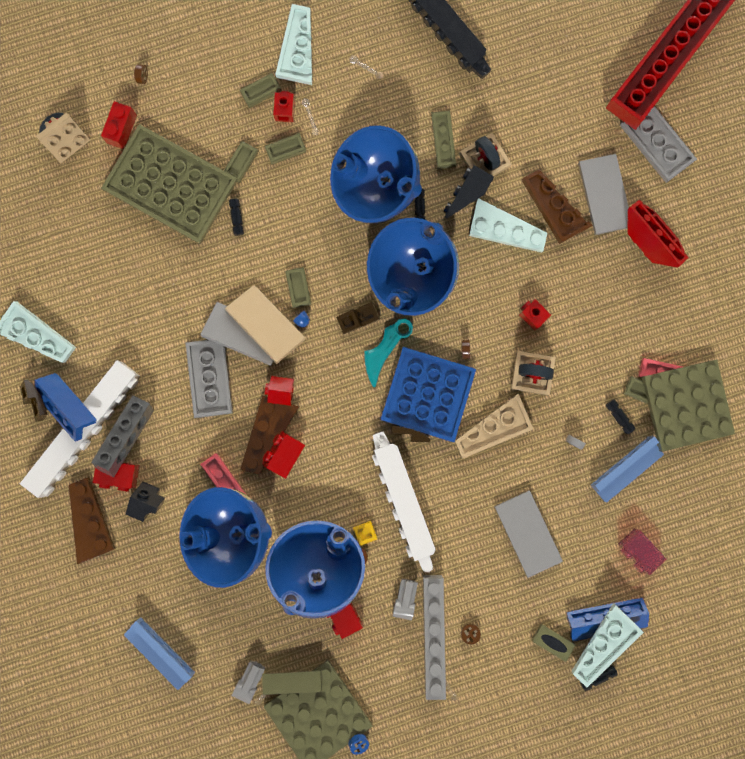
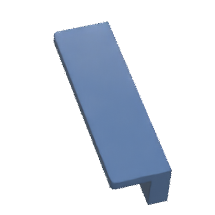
(627, 469)
(159, 653)

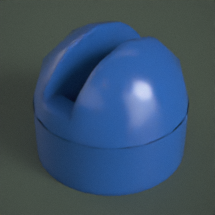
(302, 319)

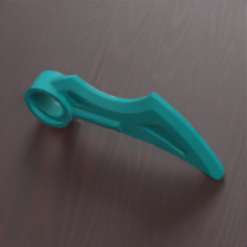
(377, 356)

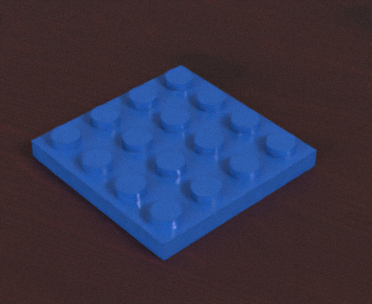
(428, 394)

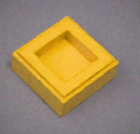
(365, 533)

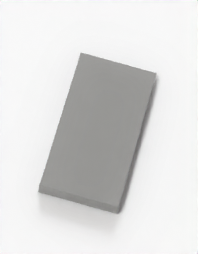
(660, 145)
(604, 194)
(227, 332)
(208, 379)
(528, 534)

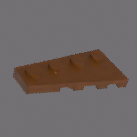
(558, 213)
(269, 422)
(89, 525)

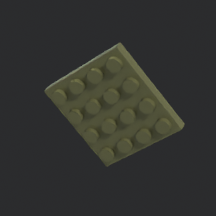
(688, 405)
(319, 722)

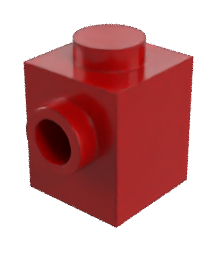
(284, 106)
(534, 314)
(280, 390)

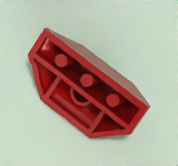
(654, 236)

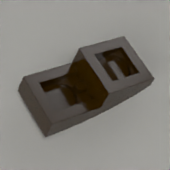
(358, 318)
(31, 396)
(415, 436)

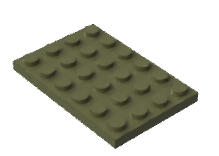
(169, 184)

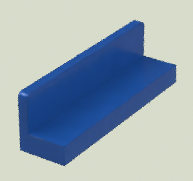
(64, 405)
(587, 620)

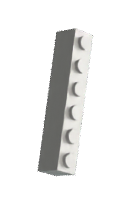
(434, 637)

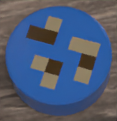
(358, 744)

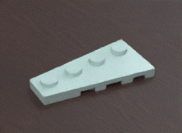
(296, 50)
(501, 227)
(25, 328)
(606, 645)

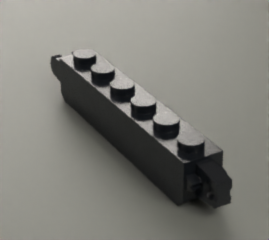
(454, 33)

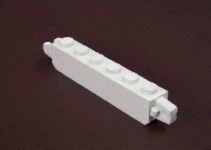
(404, 500)

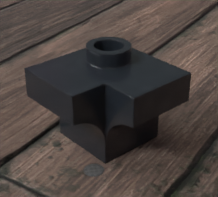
(144, 501)

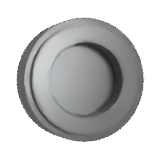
(575, 442)

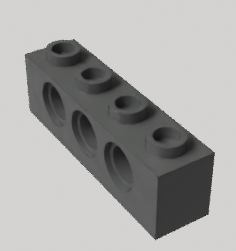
(122, 436)

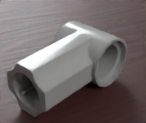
(404, 604)
(247, 685)

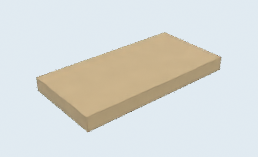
(265, 324)

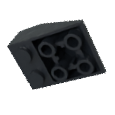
(474, 187)

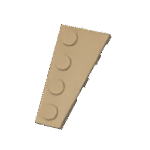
(501, 425)

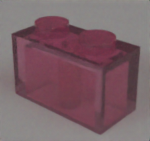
(641, 551)

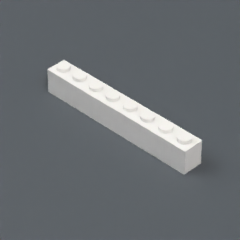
(64, 450)

